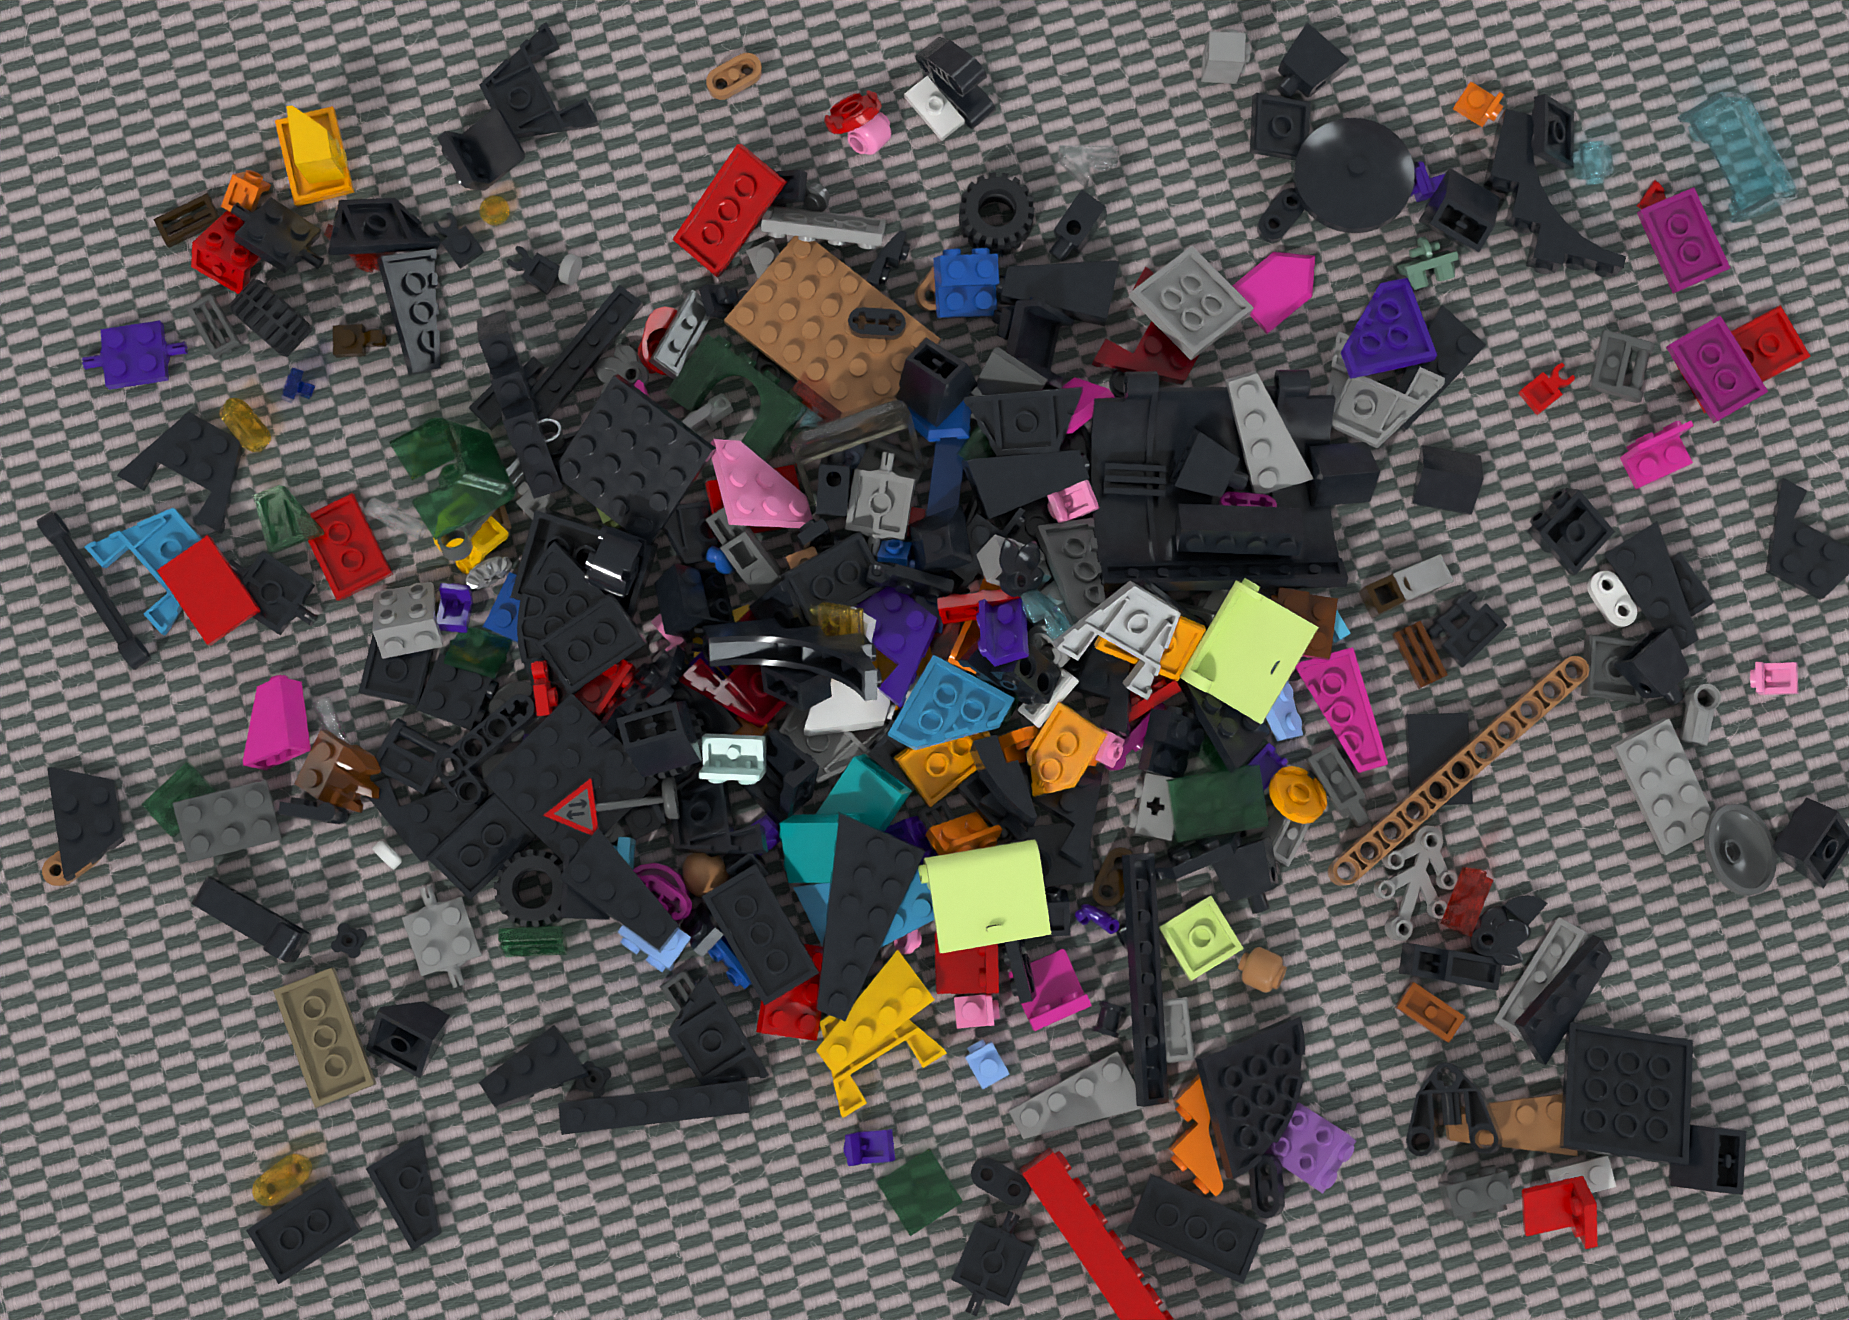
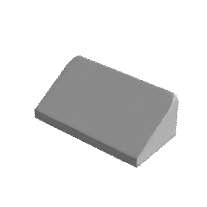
(1285, 836)

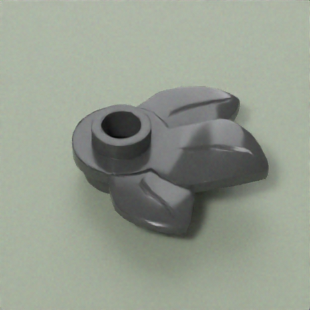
(623, 363)

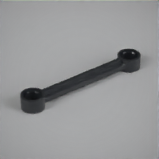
(128, 644)

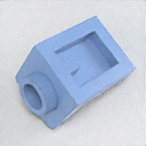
(986, 1063)

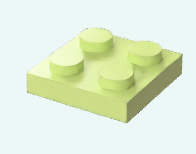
(1200, 938)

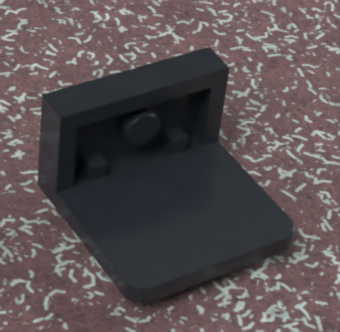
(482, 151)

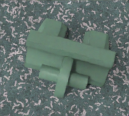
(1441, 262)

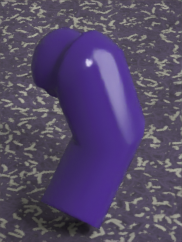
(1098, 916)

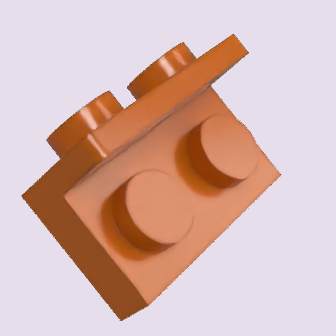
(963, 834)

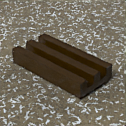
(191, 230)

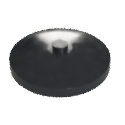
(1353, 175)

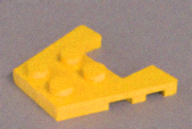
(847, 1091)

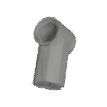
(1699, 718)

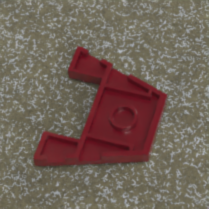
(1153, 353)
(739, 692)

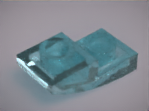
(1039, 608)

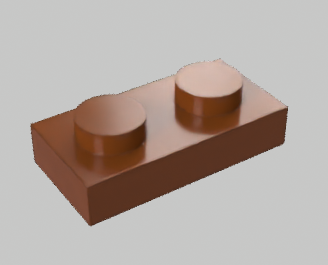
(1430, 1012)

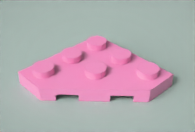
(754, 490)

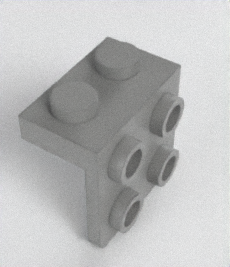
(406, 620)

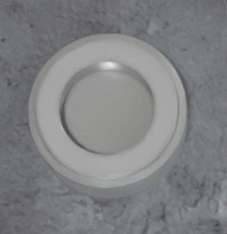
(570, 269)

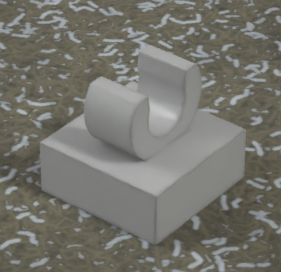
(530, 504)

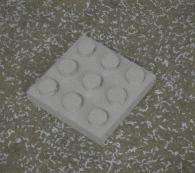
(1191, 302)

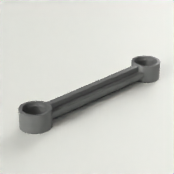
(516, 474)

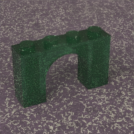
(714, 362)

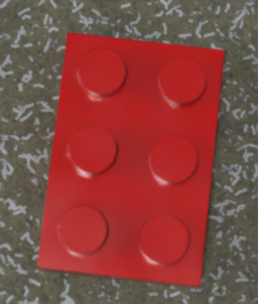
(795, 1011)

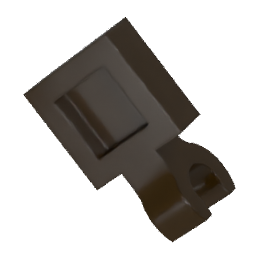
(353, 340)

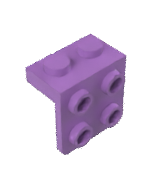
(1313, 1148)

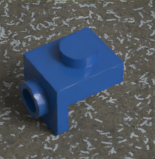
(896, 552)

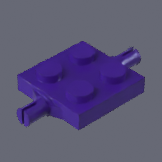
(134, 355)

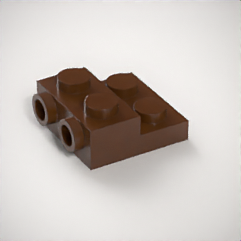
(1316, 610)

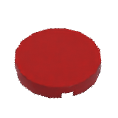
(852, 112)

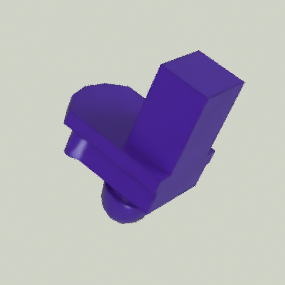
(1423, 185)

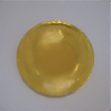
(494, 210)

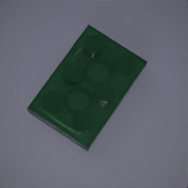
(1217, 803)

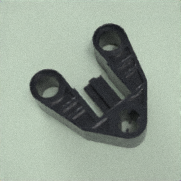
(957, 78)
(1426, 1116)

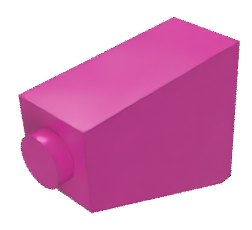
(277, 724)

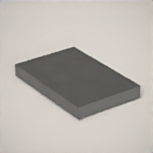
(1006, 375)

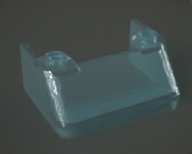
(1743, 152)

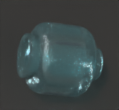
(1593, 162)

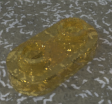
(245, 425)
(283, 1179)

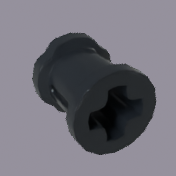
(1109, 1019)

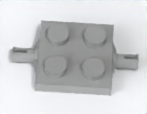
(880, 503)
(441, 936)

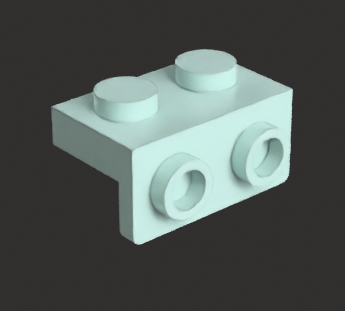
(733, 758)

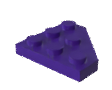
(1388, 333)

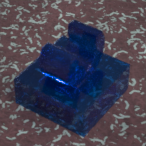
(294, 386)

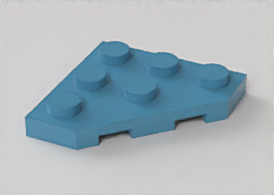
(948, 707)

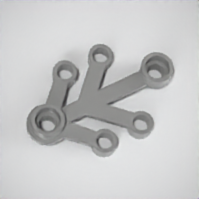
(1416, 879)

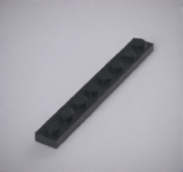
(1145, 979)

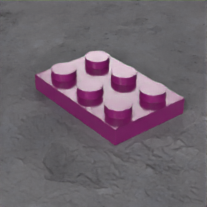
(1683, 240)
(1716, 369)

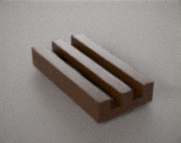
(1441, 672)

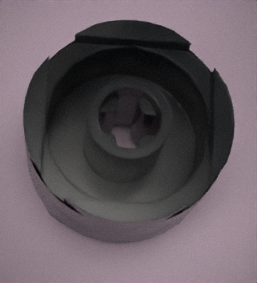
(615, 562)

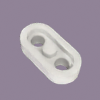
(1610, 600)

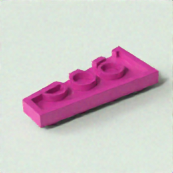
(1345, 704)

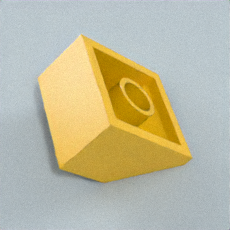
(314, 149)

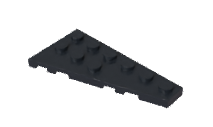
(864, 896)

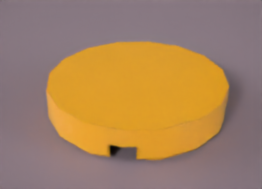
(1297, 795)

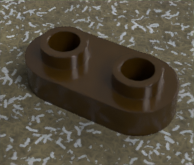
(1110, 876)

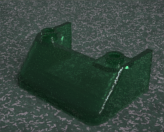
(465, 488)

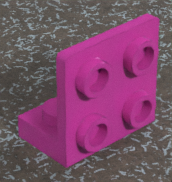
(1657, 454)
(1056, 989)

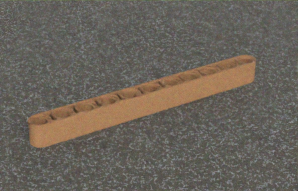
(1472, 766)

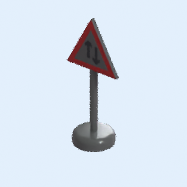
(580, 810)

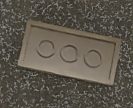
(324, 1037)

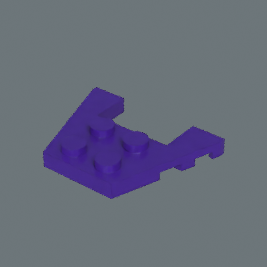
(901, 634)

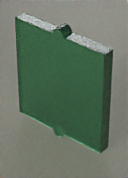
(478, 652)

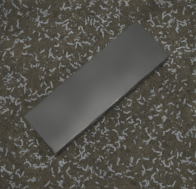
(680, 336)

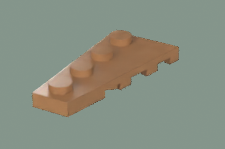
(1523, 1123)

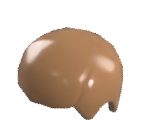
(703, 873)

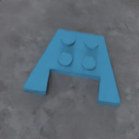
(154, 544)

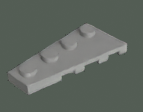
(1086, 1096)

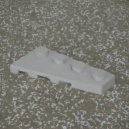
(1266, 444)

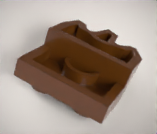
(338, 772)

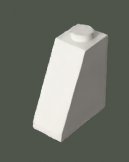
(847, 712)

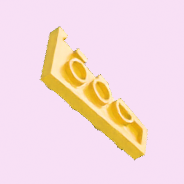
(882, 1007)

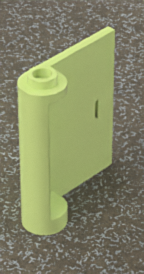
(1243, 648)
(986, 890)

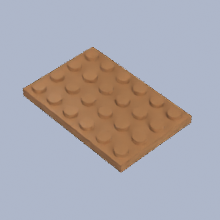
(801, 323)

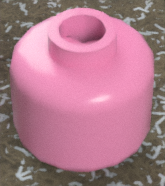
(871, 136)

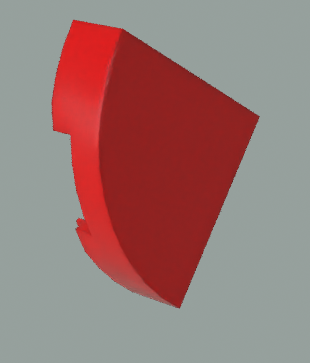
(1653, 195)

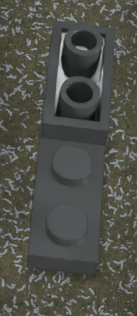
(746, 554)

